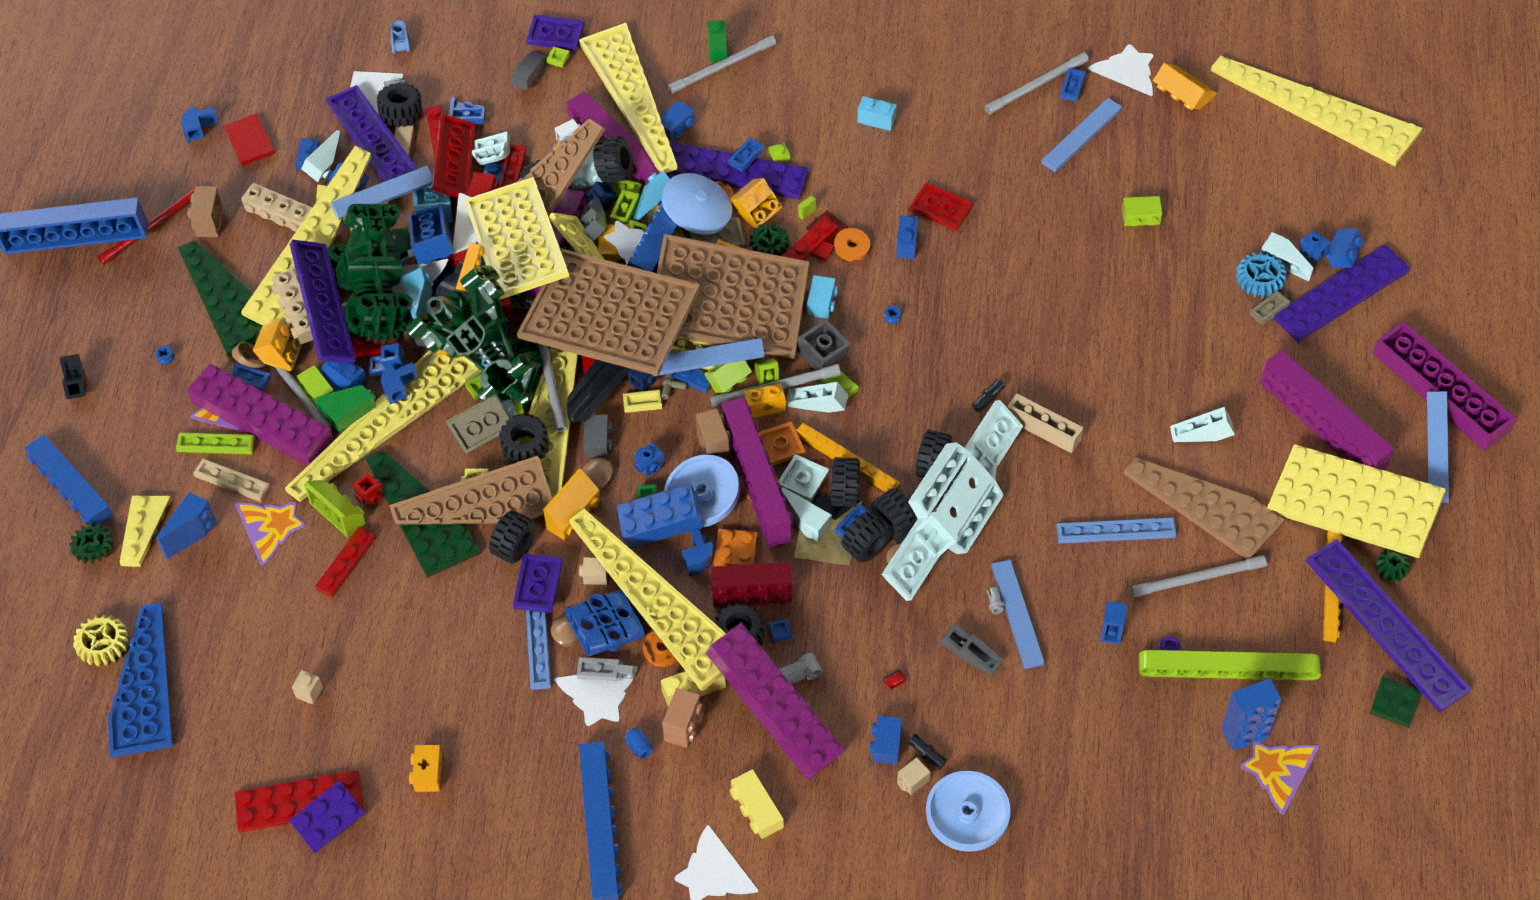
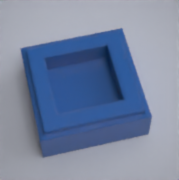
(780, 630)

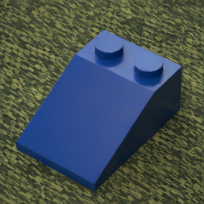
(187, 525)

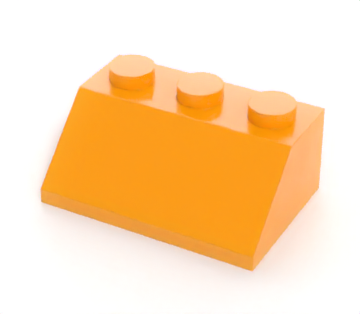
(1183, 86)
(574, 496)

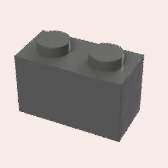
(596, 436)

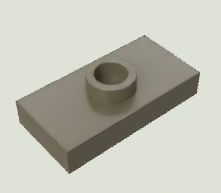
(1269, 308)

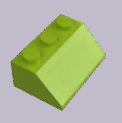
(334, 506)

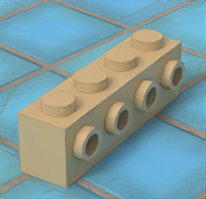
(275, 206)
(291, 300)
(1046, 423)

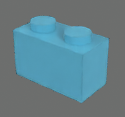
(877, 113)
(821, 296)

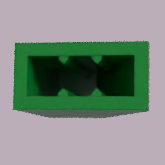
(717, 40)
(346, 406)

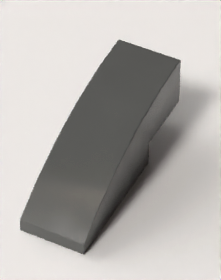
(528, 70)
(593, 218)
(971, 649)

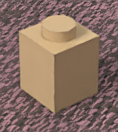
(593, 572)
(307, 687)
(913, 776)

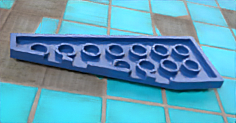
(142, 703)

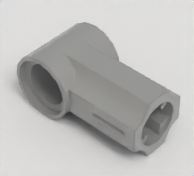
(806, 667)

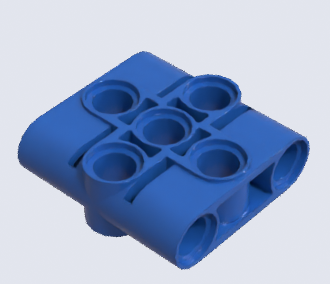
(599, 634)

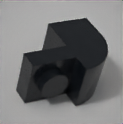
(74, 376)

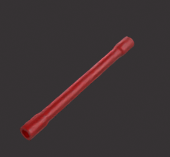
(112, 251)

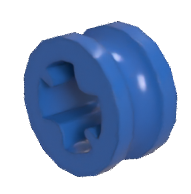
(889, 310)
(164, 359)

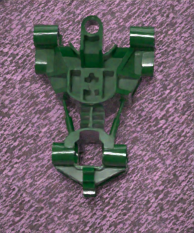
(373, 271)
(479, 330)

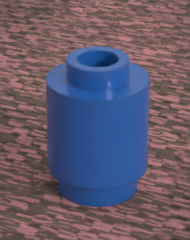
(639, 742)

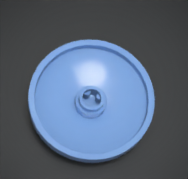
(696, 203)
(714, 483)
(968, 811)

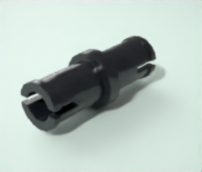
(988, 395)
(927, 751)

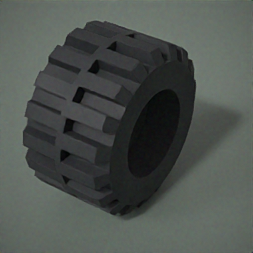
(399, 104)
(613, 159)
(521, 427)
(929, 450)
(845, 482)
(897, 512)
(512, 536)
(867, 536)
(742, 614)

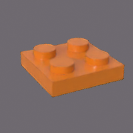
(782, 443)
(735, 547)

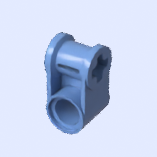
(399, 37)

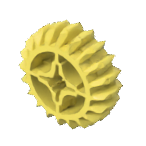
(99, 634)

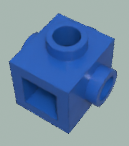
(1314, 246)
(649, 460)

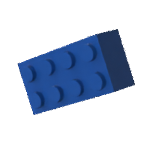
(430, 234)
(660, 516)
(1251, 714)

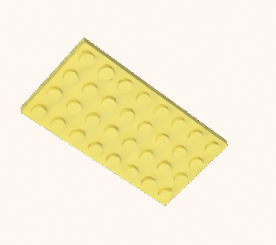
(517, 237)
(1357, 500)

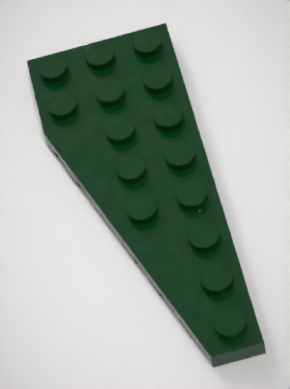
(222, 297)
(434, 545)

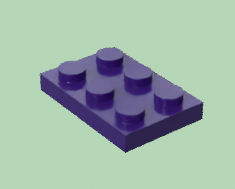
(555, 32)
(537, 583)
(327, 817)

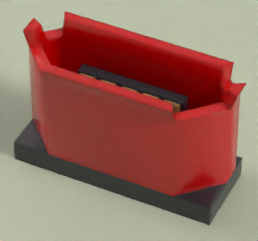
(894, 679)

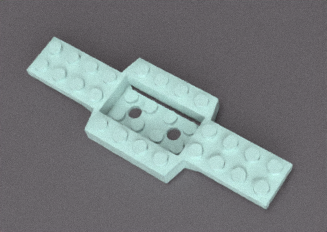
(938, 530)

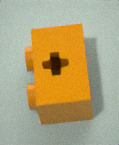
(766, 400)
(431, 758)

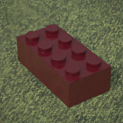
(751, 584)

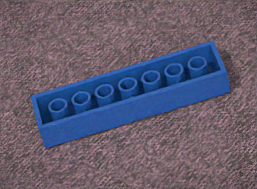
(72, 226)

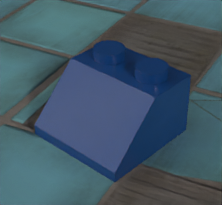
(343, 375)

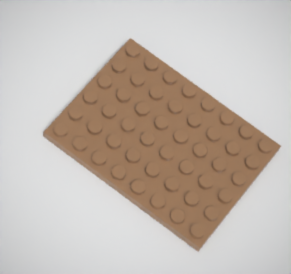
(740, 293)
(610, 313)

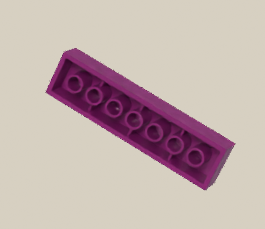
(1429, 371)
(1324, 413)
(260, 414)
(757, 473)
(774, 701)

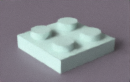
(803, 477)

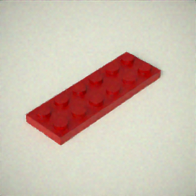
(453, 156)
(280, 802)

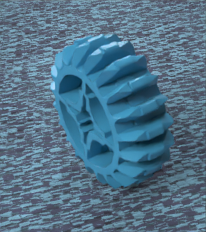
(1265, 273)

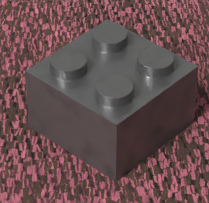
(822, 345)

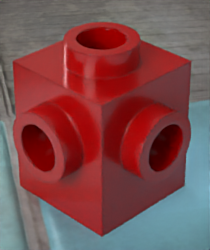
(368, 490)

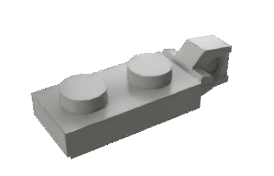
(603, 669)

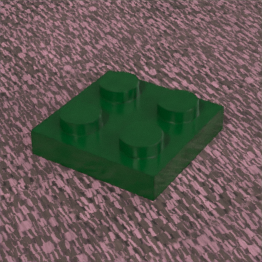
(1395, 702)

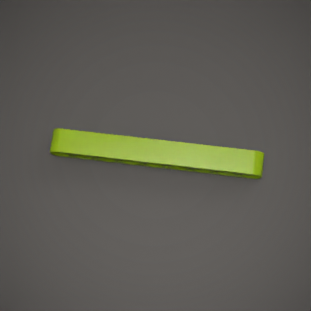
(1229, 665)

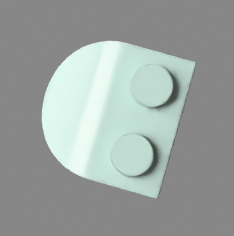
(492, 148)

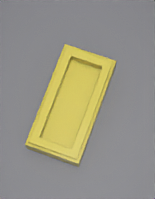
(642, 401)

